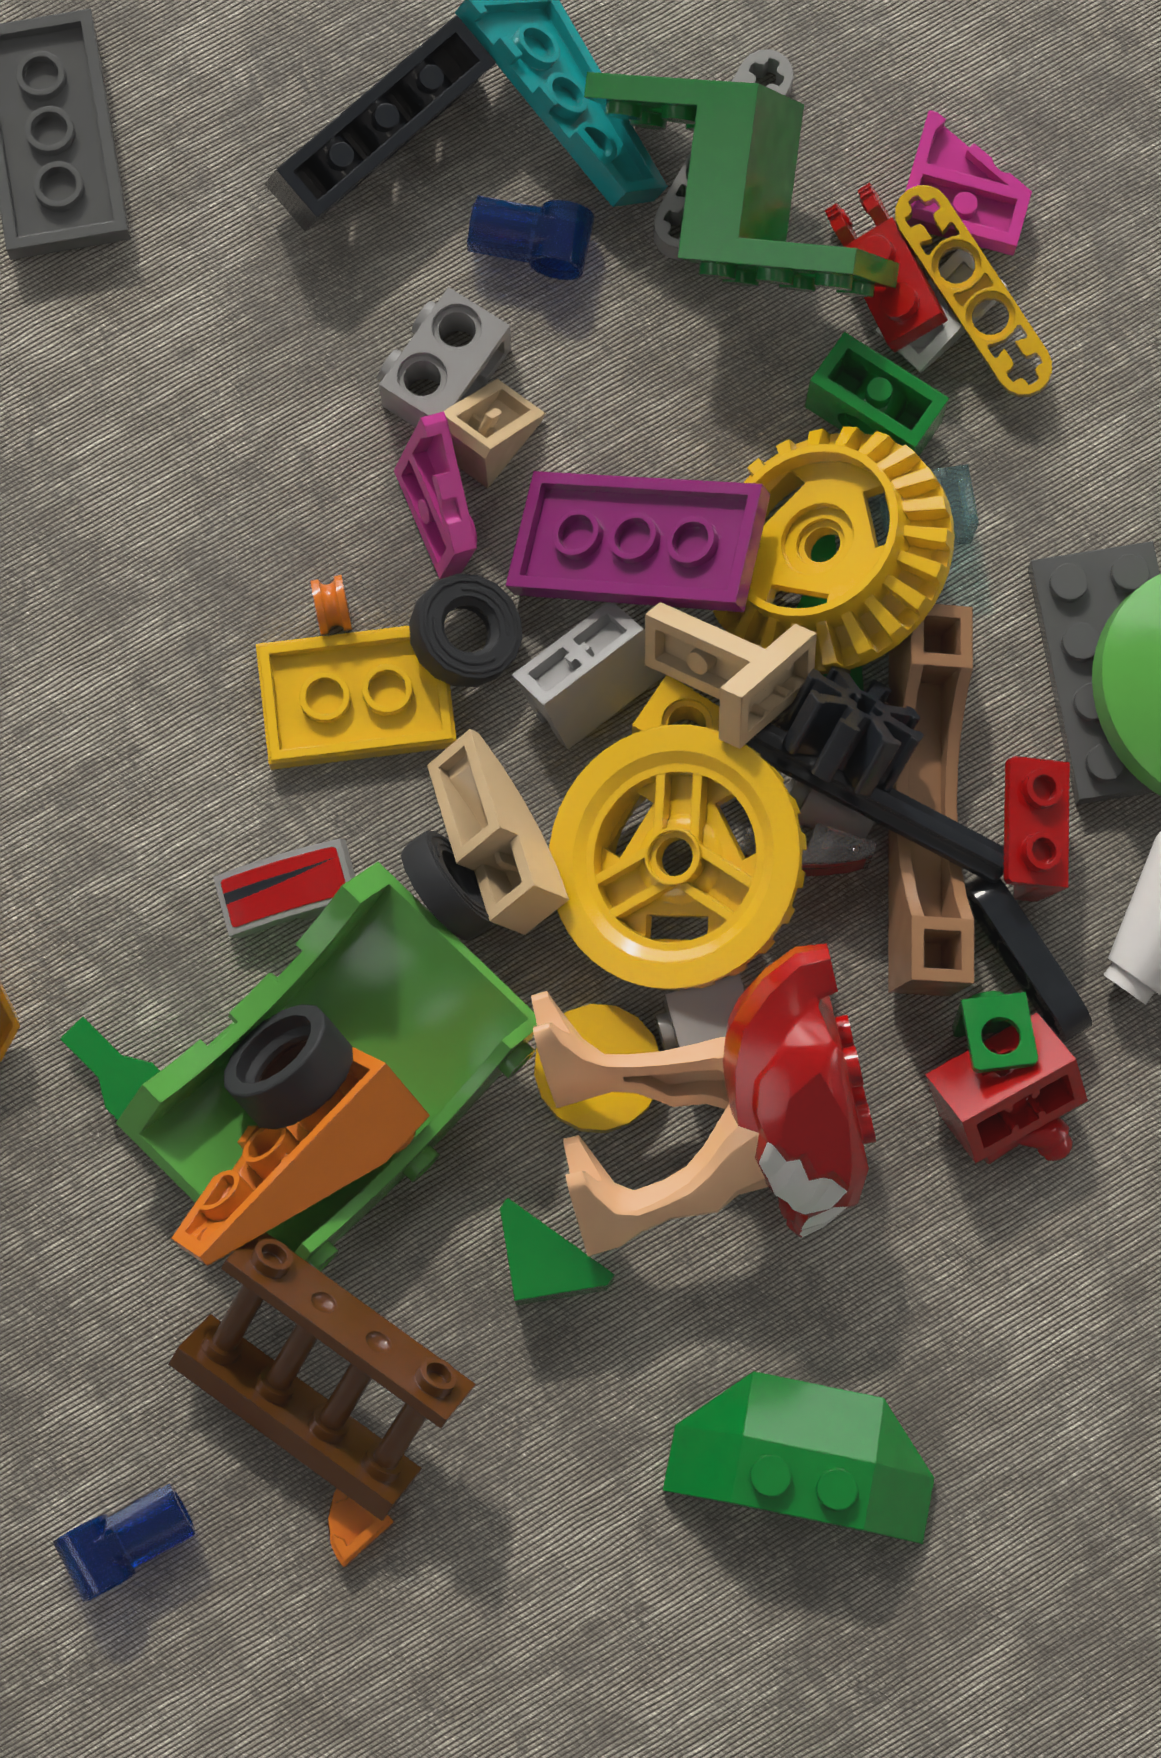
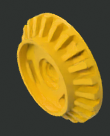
(870, 590)
(614, 897)

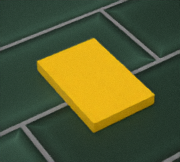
(350, 699)

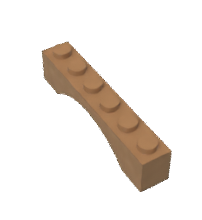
(926, 893)

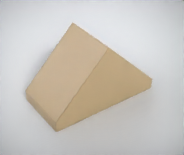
(490, 429)

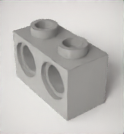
(455, 369)

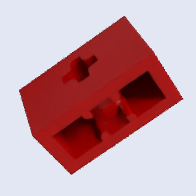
(1005, 1105)

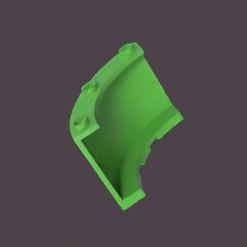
(395, 992)

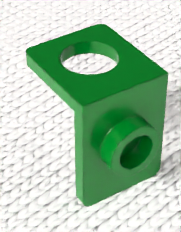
(991, 1014)

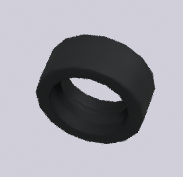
(288, 1067)

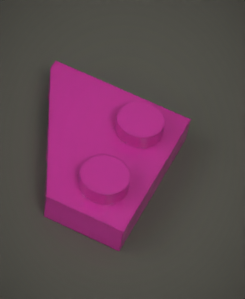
(982, 195)
(436, 495)

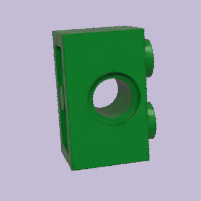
(875, 395)

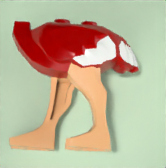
(788, 1098)

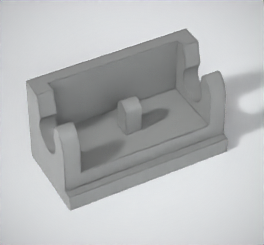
(588, 674)

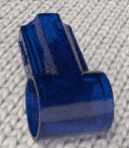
(546, 237)
(111, 1548)

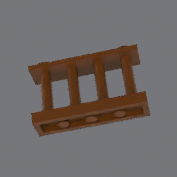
(291, 1411)

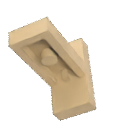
(746, 678)

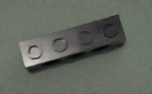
(380, 123)

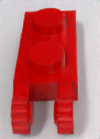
(912, 306)

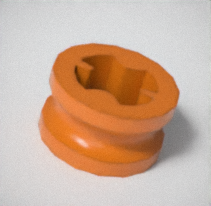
(331, 605)

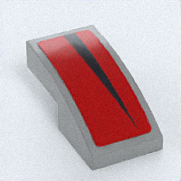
(283, 887)

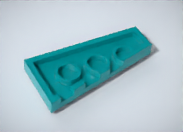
(549, 68)

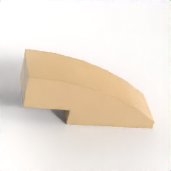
(495, 835)

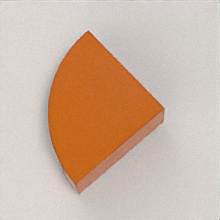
(352, 1527)

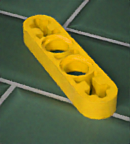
(980, 287)

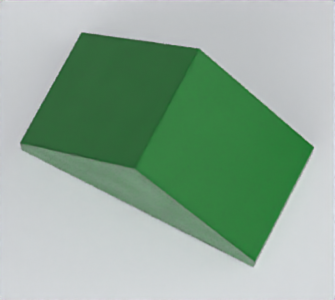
(544, 1262)

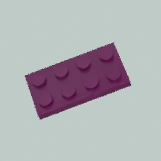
(639, 540)

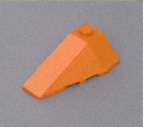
(303, 1162)

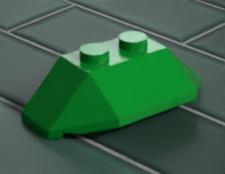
(804, 1457)

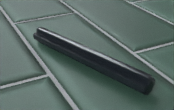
(890, 810)

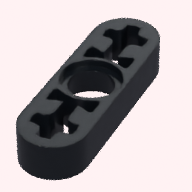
(1028, 958)

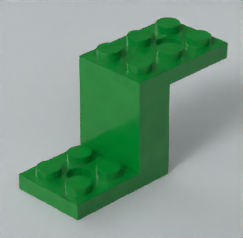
(740, 182)

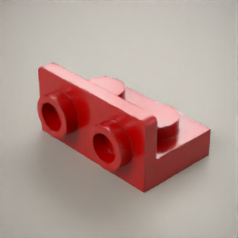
(1036, 827)

